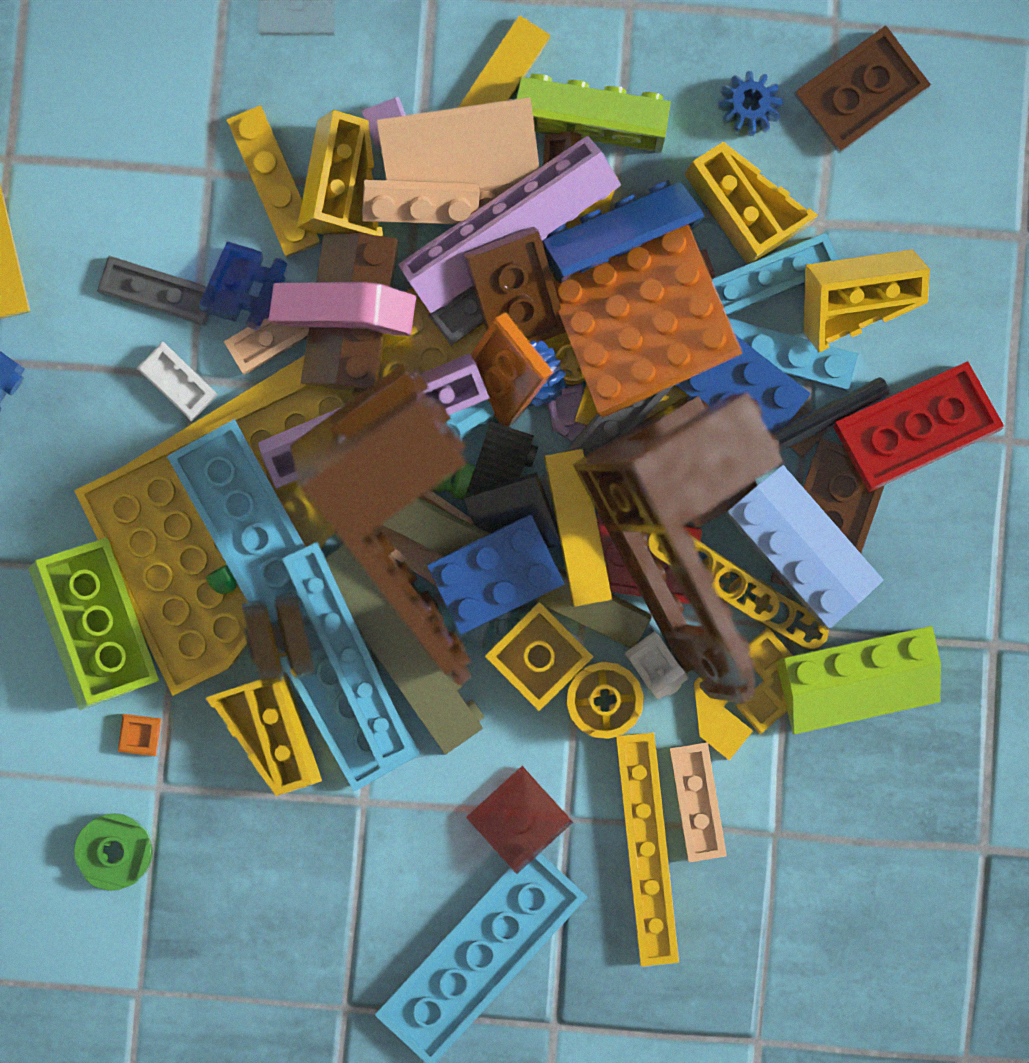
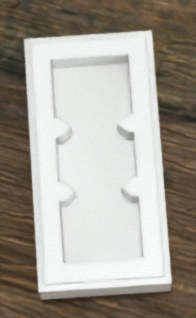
(177, 381)

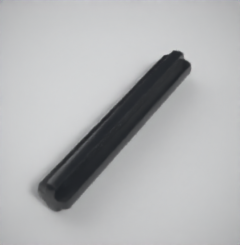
(831, 413)

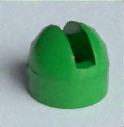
(222, 580)

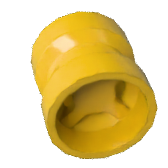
(570, 363)

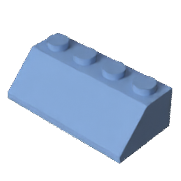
(804, 547)

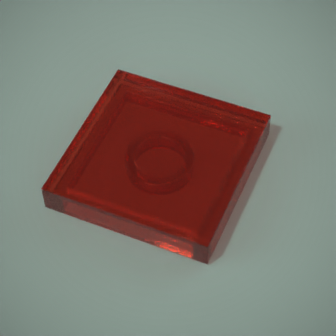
(519, 819)

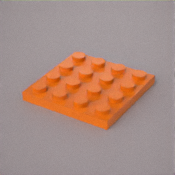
(645, 321)

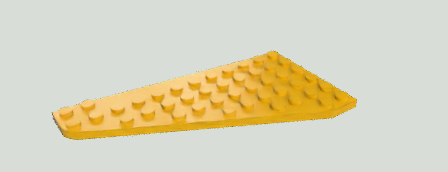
(164, 542)

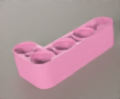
(342, 307)

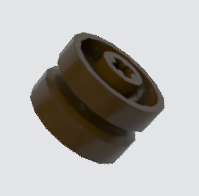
(277, 639)

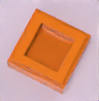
(139, 735)

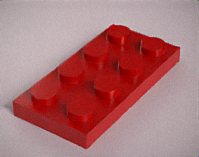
(918, 426)

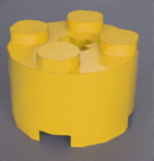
(621, 714)

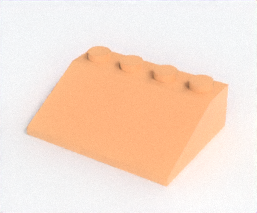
(463, 145)

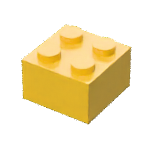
(539, 656)

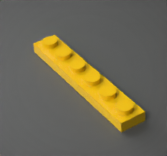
(647, 849)

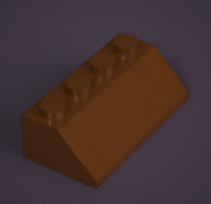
(349, 356)

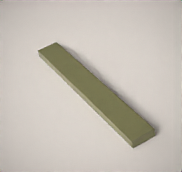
(448, 533)

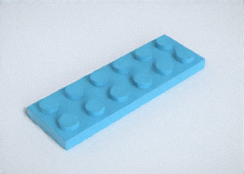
(480, 957)

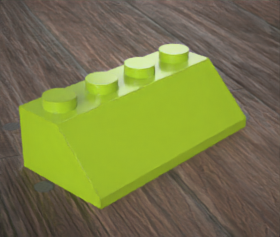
(603, 115)
(93, 623)
(861, 680)

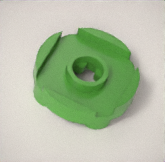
(94, 862)

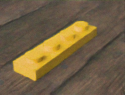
(272, 179)

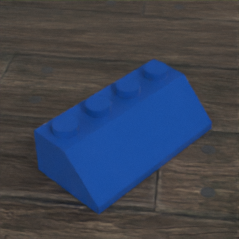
(620, 229)

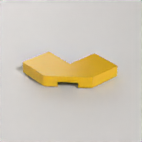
(768, 698)
(718, 725)

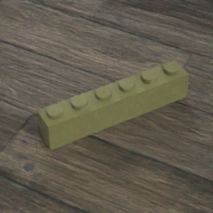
(404, 657)

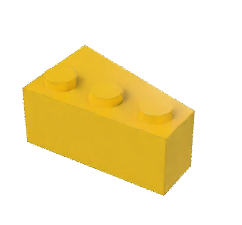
(336, 177)
(745, 203)
(860, 291)
(271, 732)

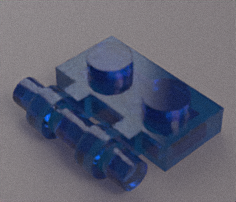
(232, 280)

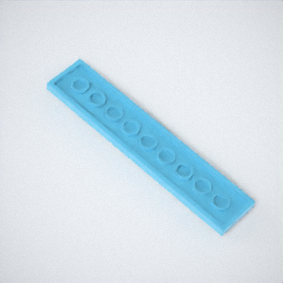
(253, 539)

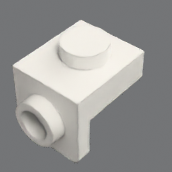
(656, 666)

